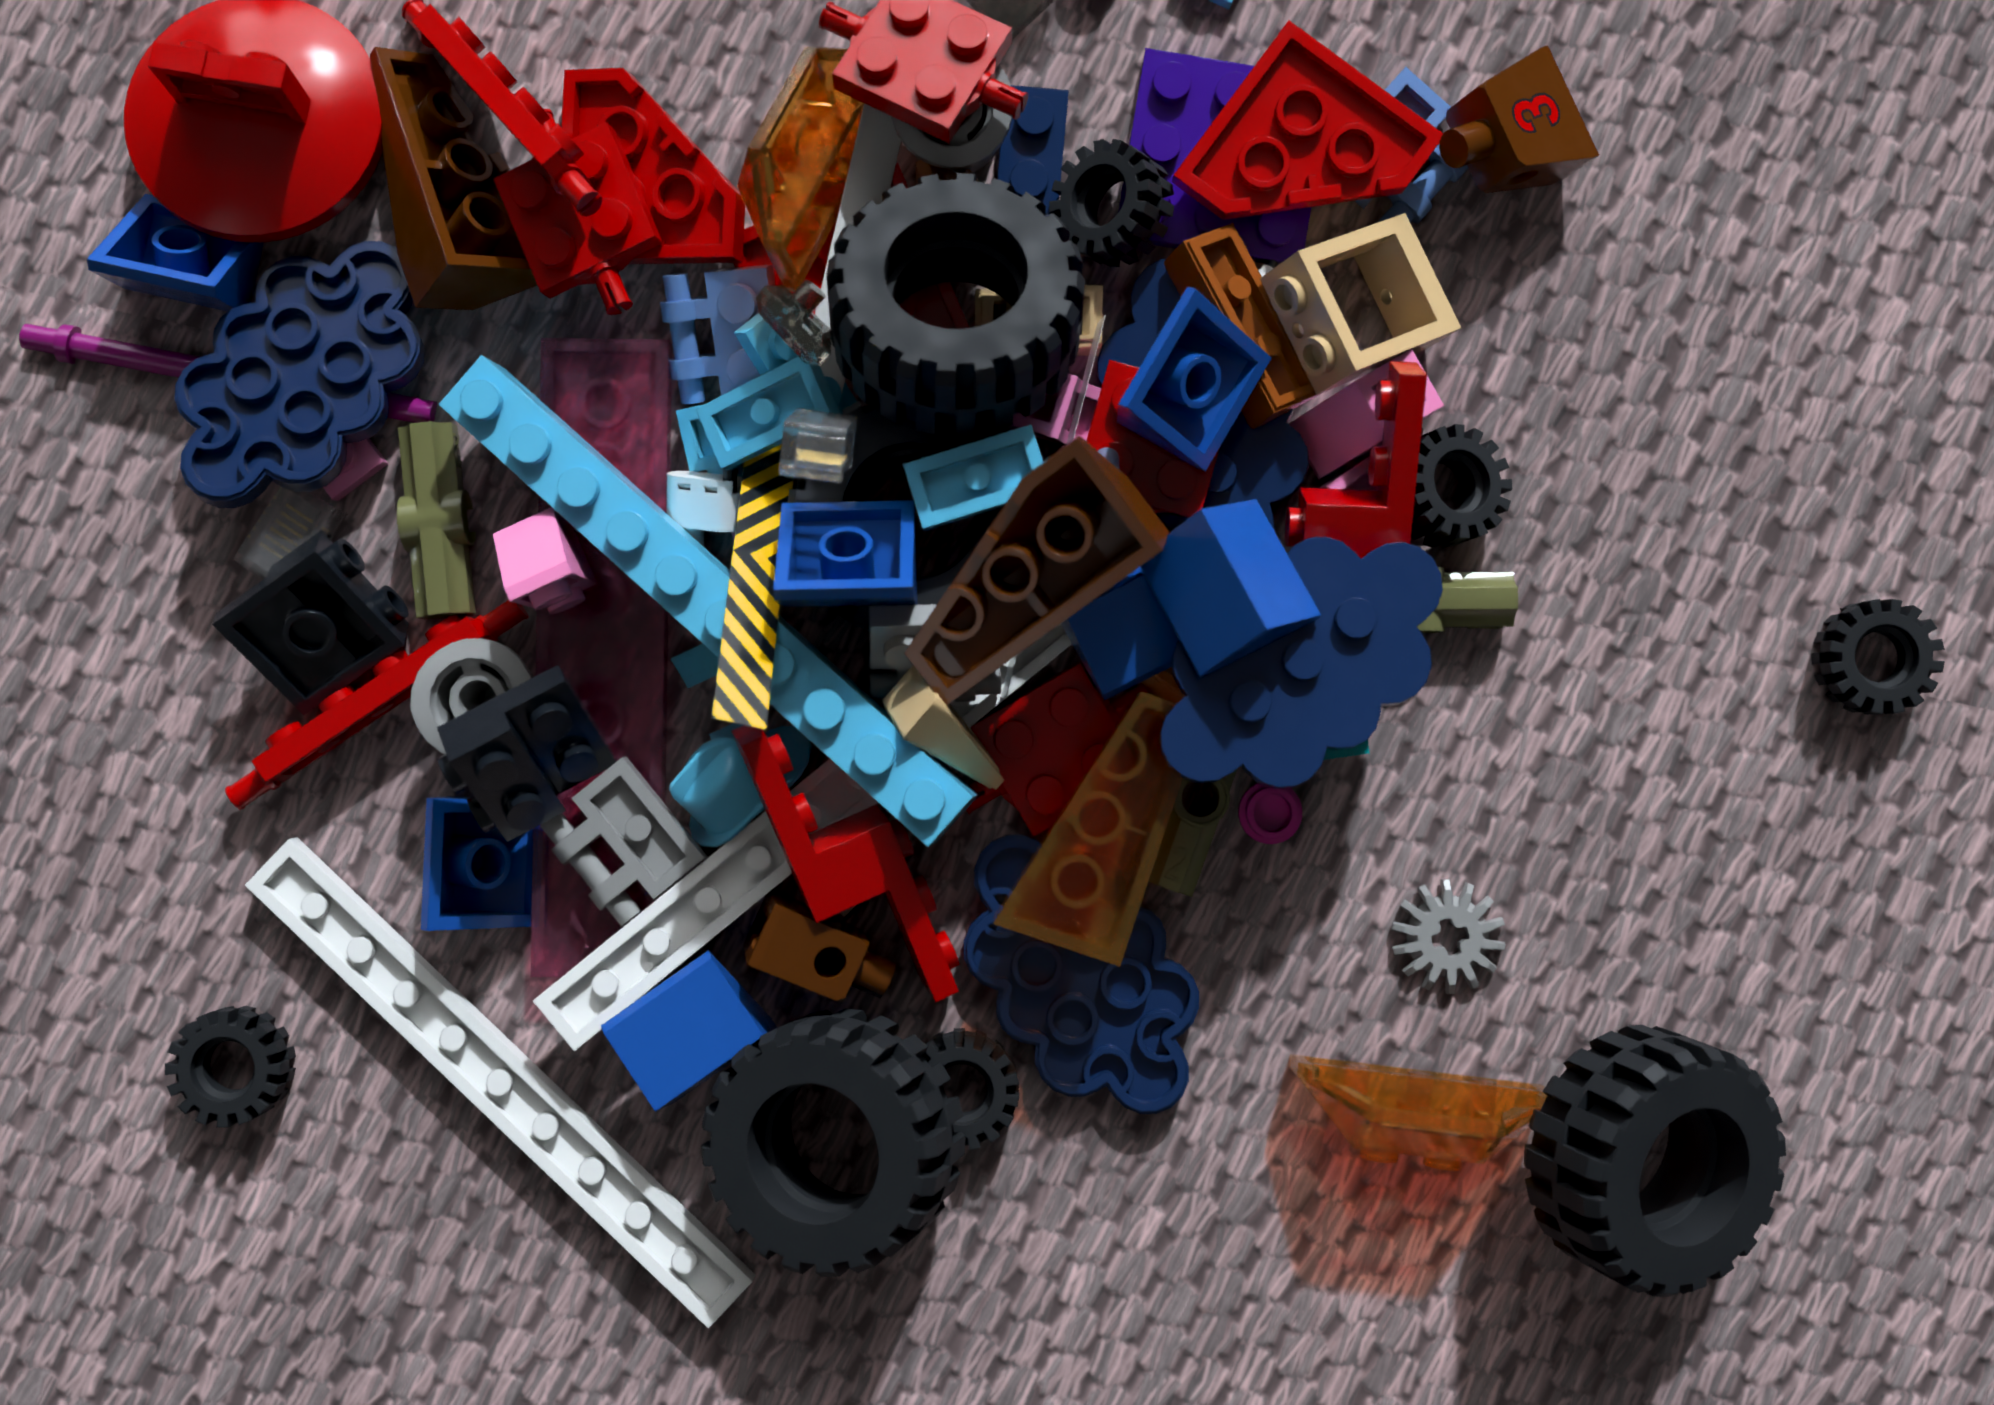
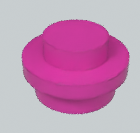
(1269, 813)

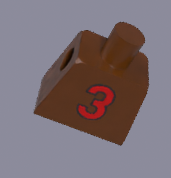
(1518, 128)
(788, 940)

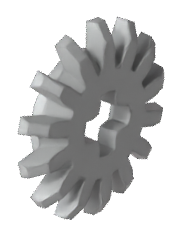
(1426, 923)

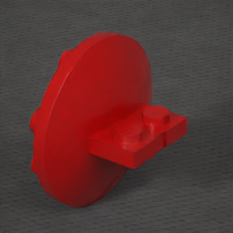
(254, 119)

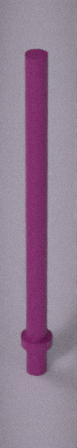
(69, 344)

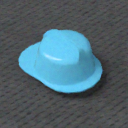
(720, 790)

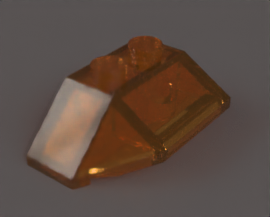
(800, 164)
(1418, 1111)

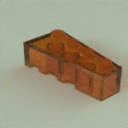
(1102, 846)

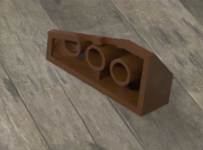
(442, 190)
(1048, 554)

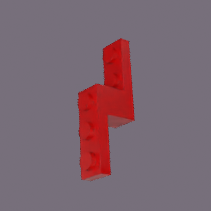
(1373, 516)
(849, 860)

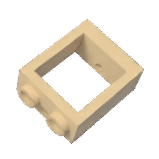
(1399, 282)

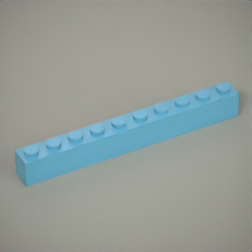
(694, 591)

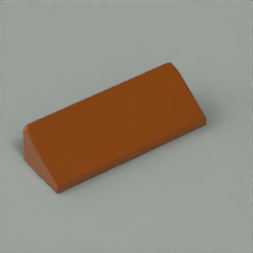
(1229, 279)

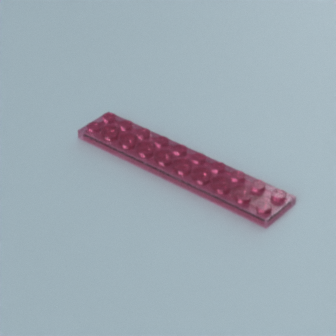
(618, 636)

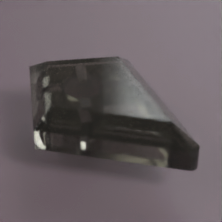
(794, 320)

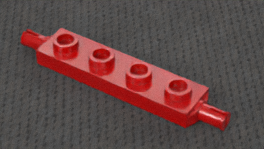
(517, 111)
(351, 711)

